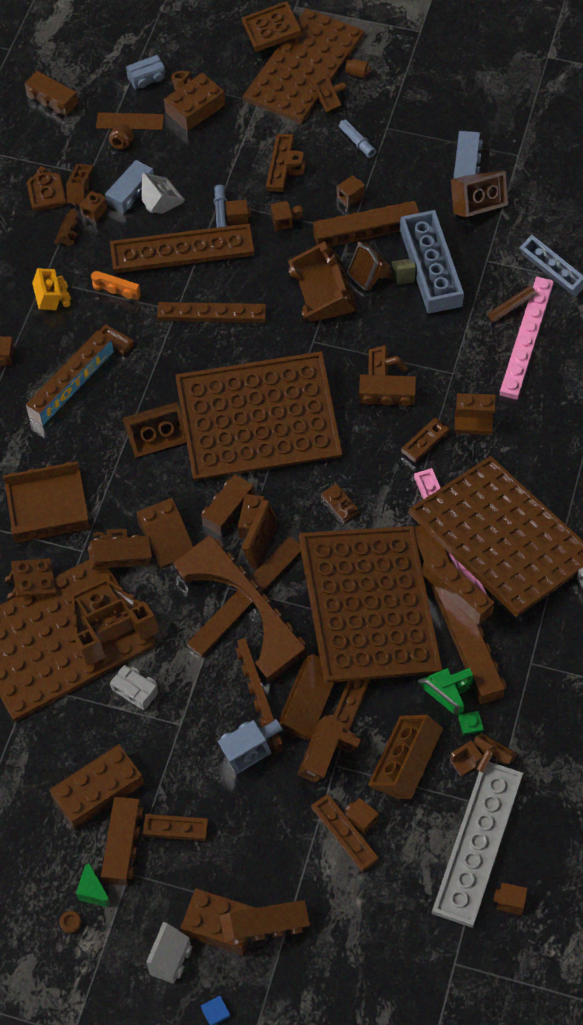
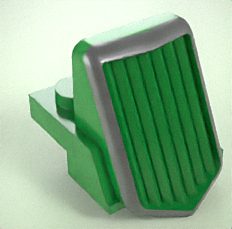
(445, 688)

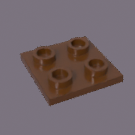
(31, 578)

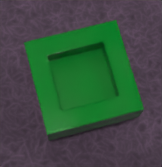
(470, 723)

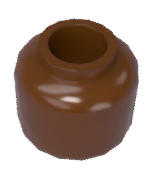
(121, 136)

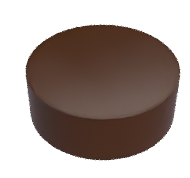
(70, 922)

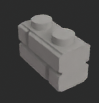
(134, 687)

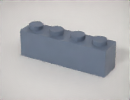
(467, 154)
(552, 265)

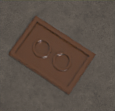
(260, 535)

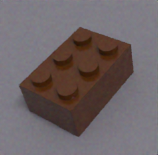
(194, 101)
(204, 923)

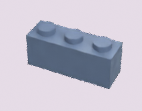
(127, 187)

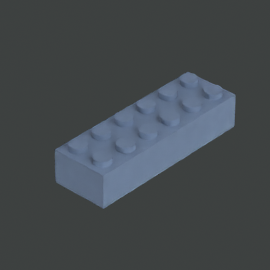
(432, 261)

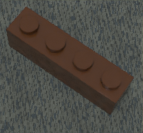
(458, 588)
(121, 841)
(264, 921)

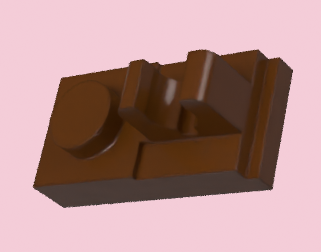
(65, 231)
(340, 503)

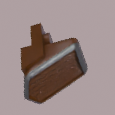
(368, 267)

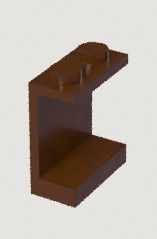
(474, 413)

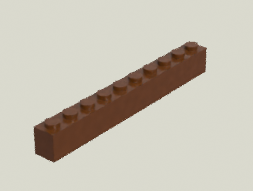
(464, 631)

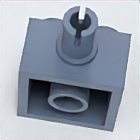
(248, 744)

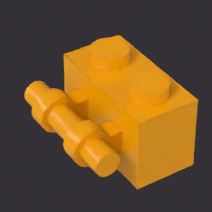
(50, 289)

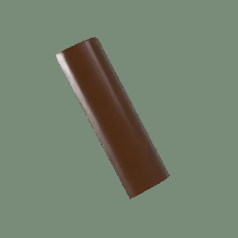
(305, 700)

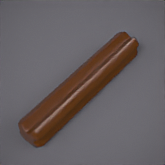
(512, 303)

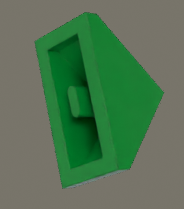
(91, 889)

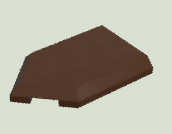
(46, 190)

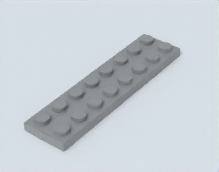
(477, 844)

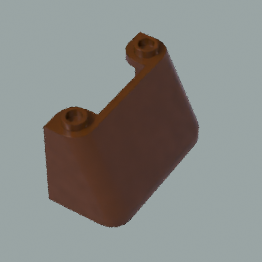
(322, 283)

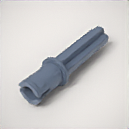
(357, 138)
(219, 201)

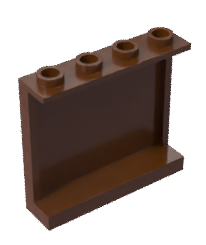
(46, 502)

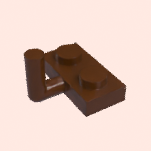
(327, 92)
(379, 361)
(491, 747)

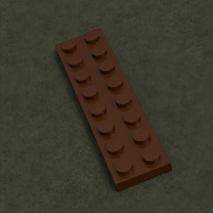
(181, 248)

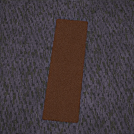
(133, 120)

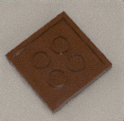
(271, 26)

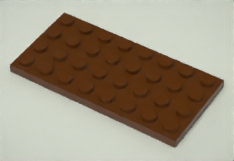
(286, 78)

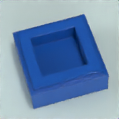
(215, 1011)

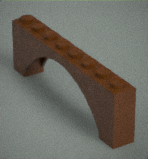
(211, 563)

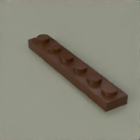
(211, 312)
(255, 687)

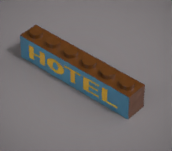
(69, 378)

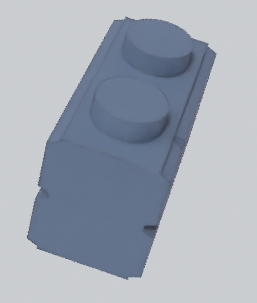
(146, 72)

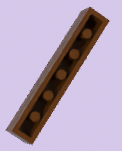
(362, 224)

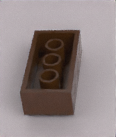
(95, 786)

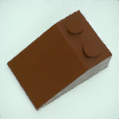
(479, 193)
(165, 532)

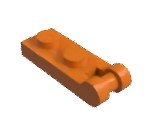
(115, 285)

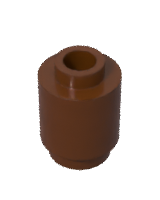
(358, 68)

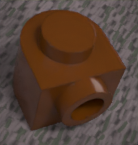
(181, 78)

